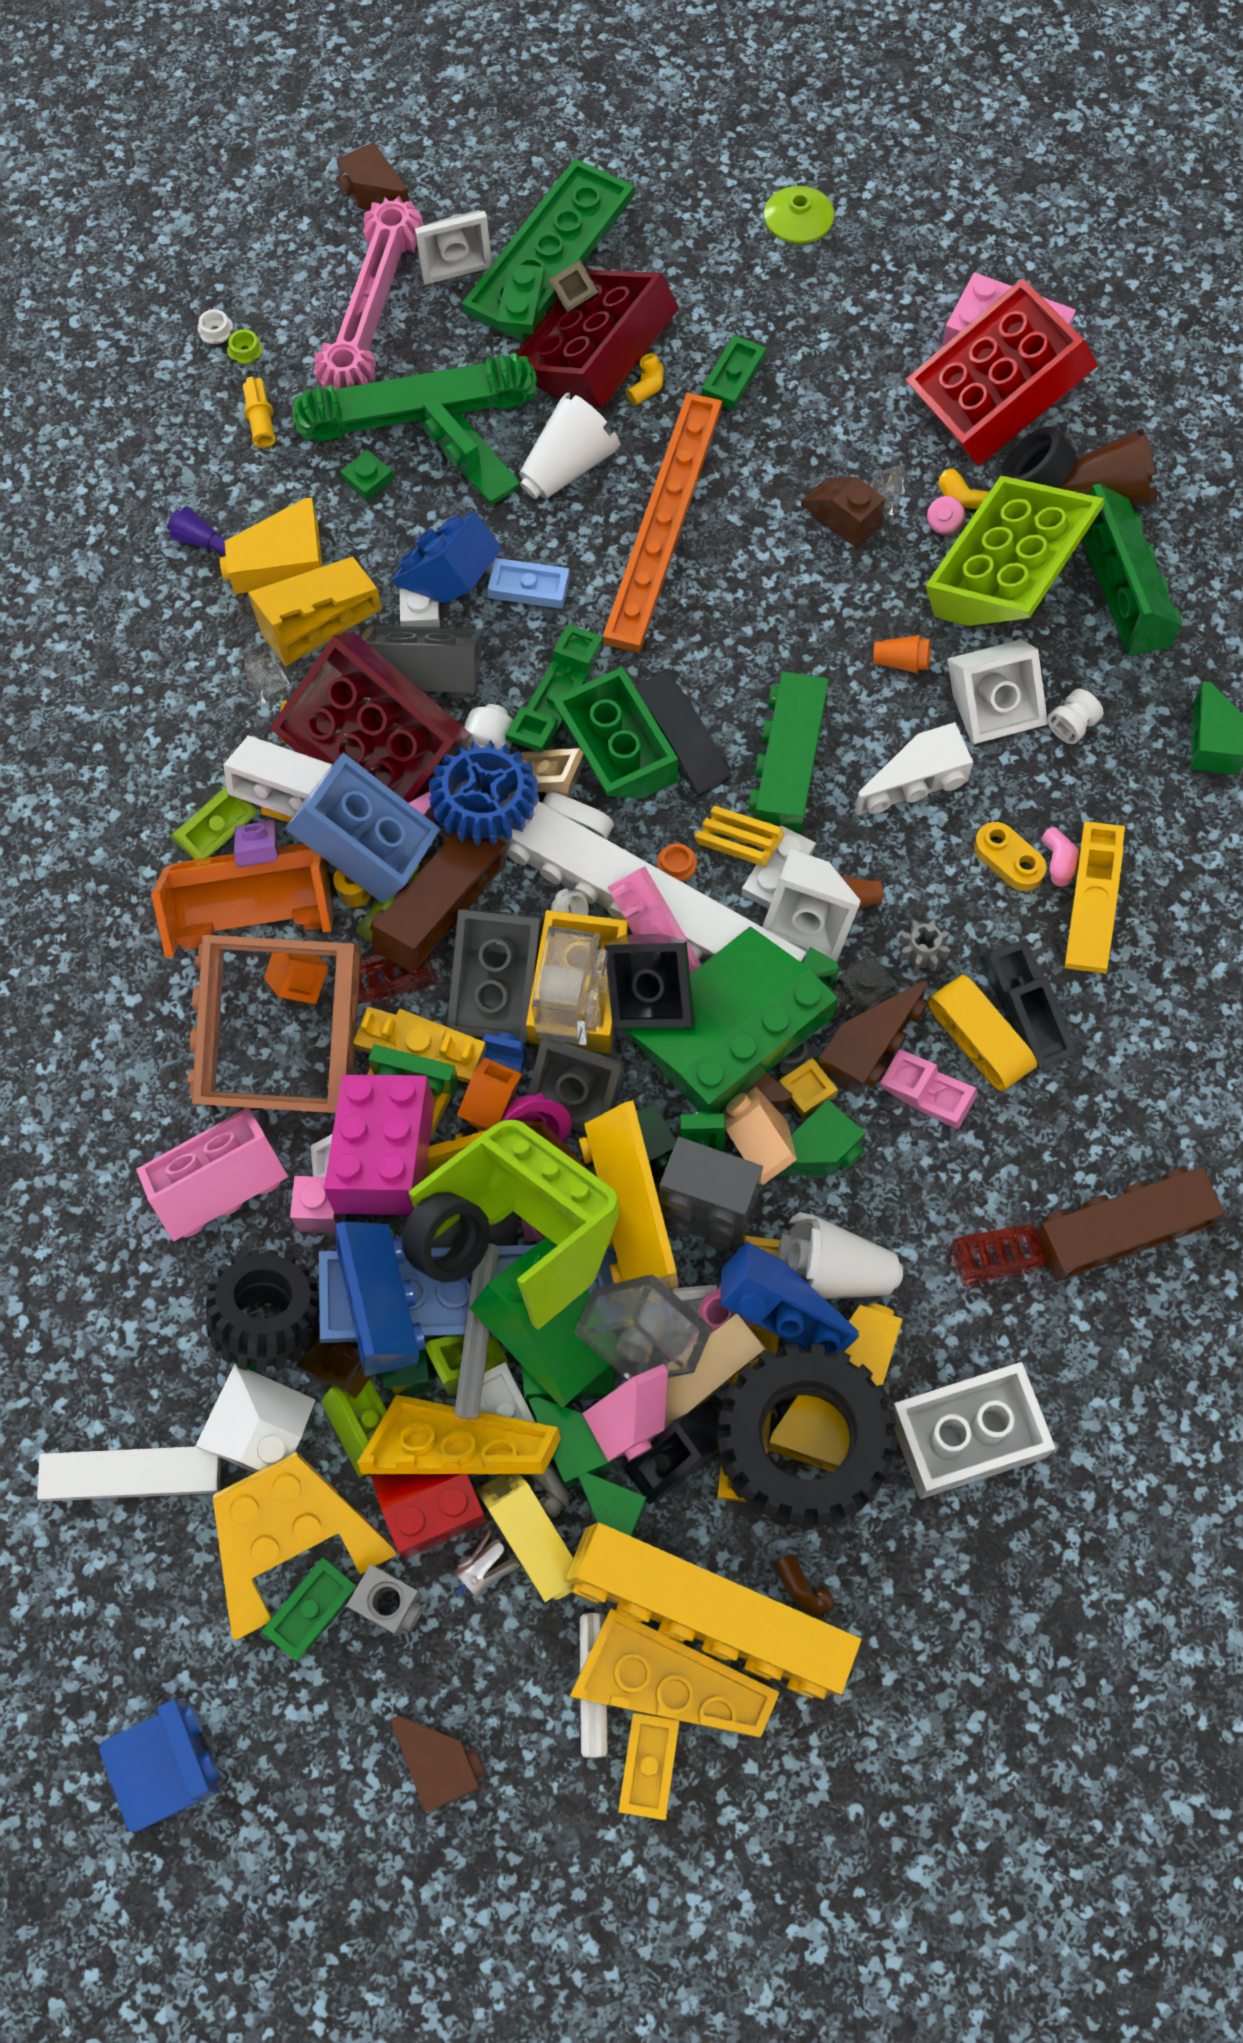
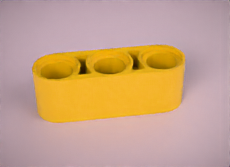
(982, 1032)

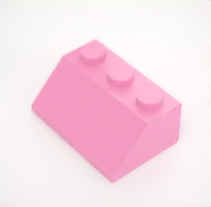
(211, 1175)

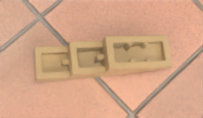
(724, 1355)

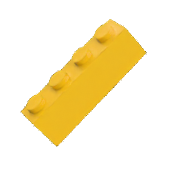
(621, 1161)

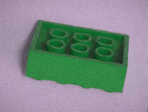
(748, 1015)

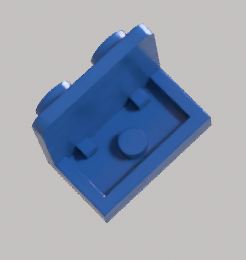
(160, 1766)

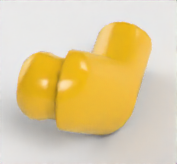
(651, 380)
(953, 485)

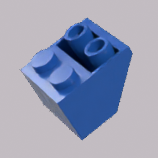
(448, 560)

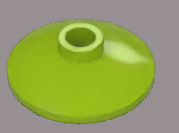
(799, 214)

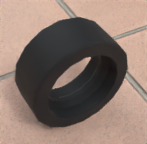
(1041, 458)
(422, 1228)

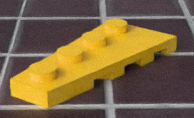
(430, 1439)
(661, 1677)

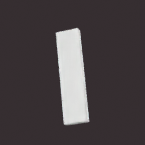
(127, 1473)

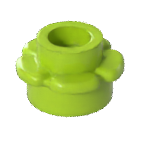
(244, 346)

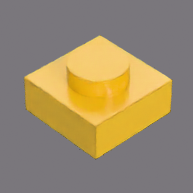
(809, 1087)

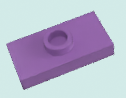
(256, 843)

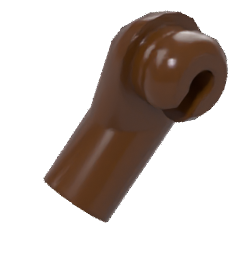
(798, 1588)

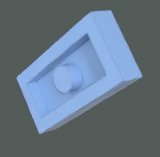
(528, 583)

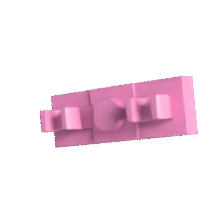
(647, 910)

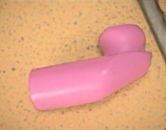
(1064, 857)

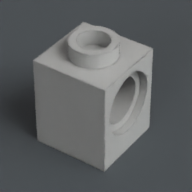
(369, 1590)

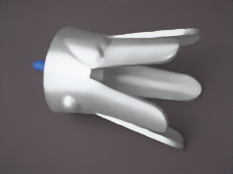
(474, 1568)

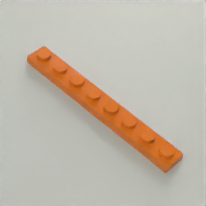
(662, 523)

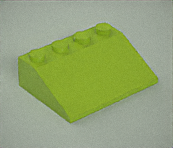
(1010, 552)

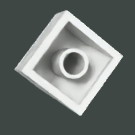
(999, 690)

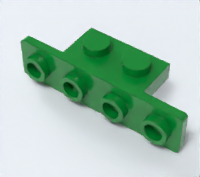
(468, 452)

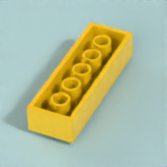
(713, 1610)

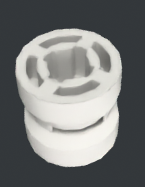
(1071, 720)

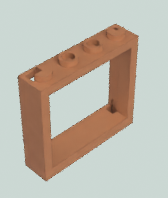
(207, 1002)

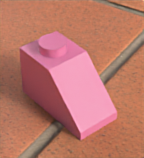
(630, 1415)

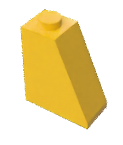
(273, 549)

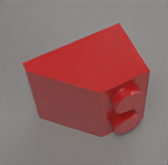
(427, 1508)

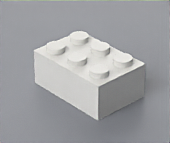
(971, 1430)

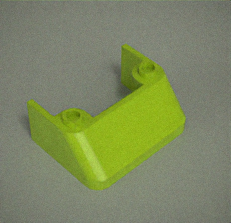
(525, 1174)

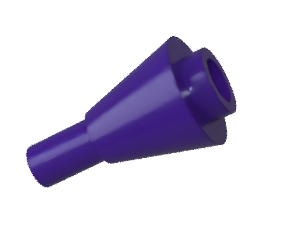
(193, 530)

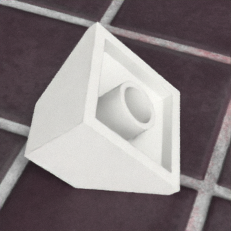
(454, 246)
(812, 905)
(255, 1421)

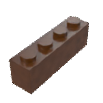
(431, 901)
(1128, 1223)

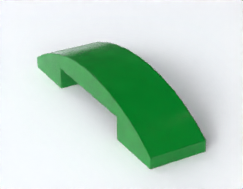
(570, 668)

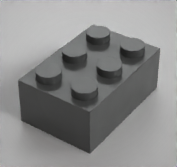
(709, 1194)

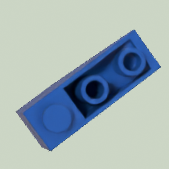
(781, 1301)

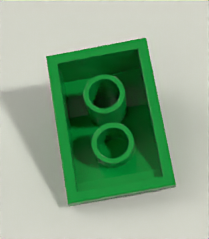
(551, 1354)

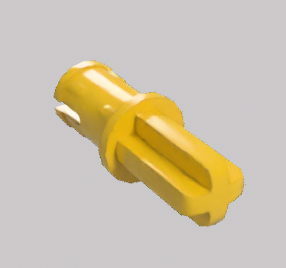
(259, 413)

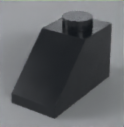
(676, 1454)

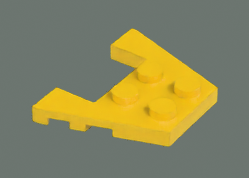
(276, 1518)

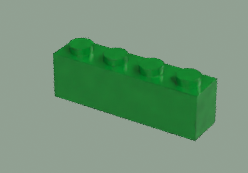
(790, 750)

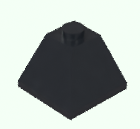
(649, 982)

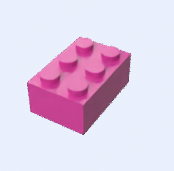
(379, 1143)

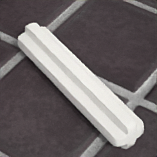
(592, 1714)

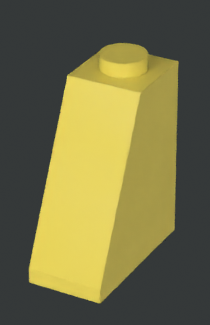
(528, 1533)

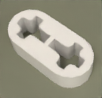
(580, 813)

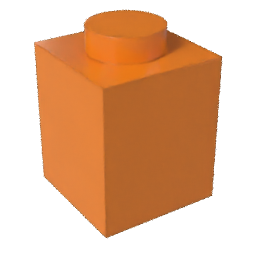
(488, 1094)

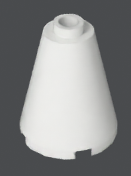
(566, 448)
(838, 1261)

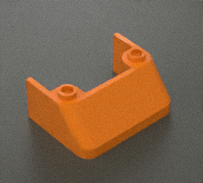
(217, 895)

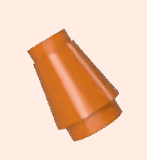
(903, 653)

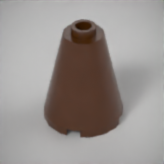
(1120, 466)

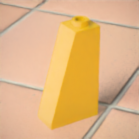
(814, 1428)

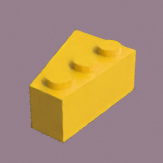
(313, 607)

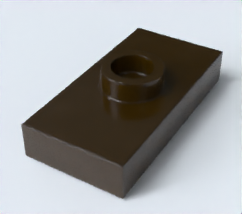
(335, 1365)

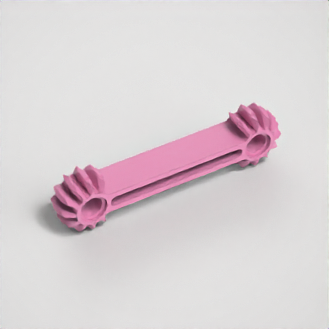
(389, 233)

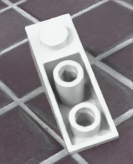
(925, 765)

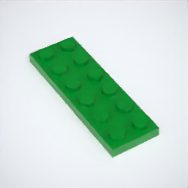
(554, 236)

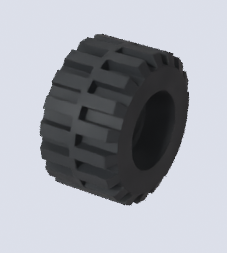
(262, 1280)

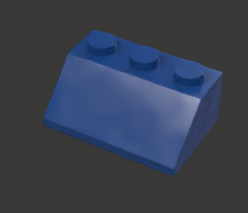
(378, 1297)

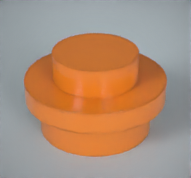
(677, 861)

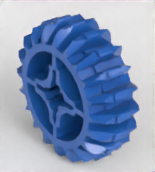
(475, 812)

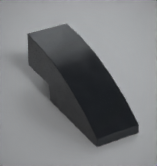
(697, 753)
(1029, 1002)

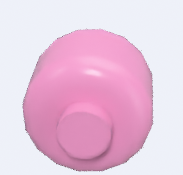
(946, 516)

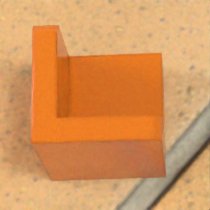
(296, 976)

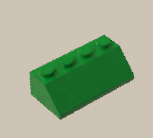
(1130, 576)

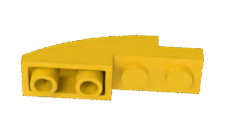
(1095, 897)

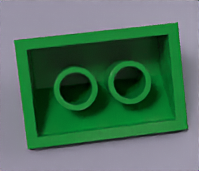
(618, 736)

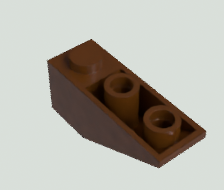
(863, 1042)

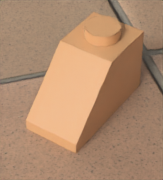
(760, 1132)

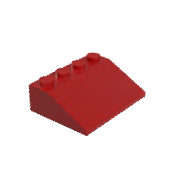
(1002, 371)

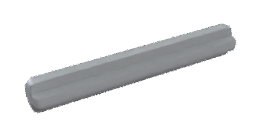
(475, 1342)

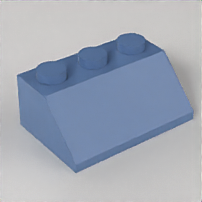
(363, 829)

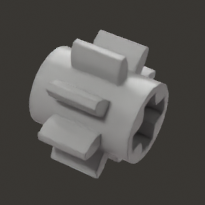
(928, 936)

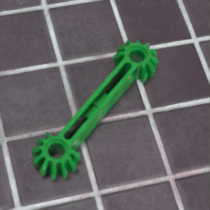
(332, 412)

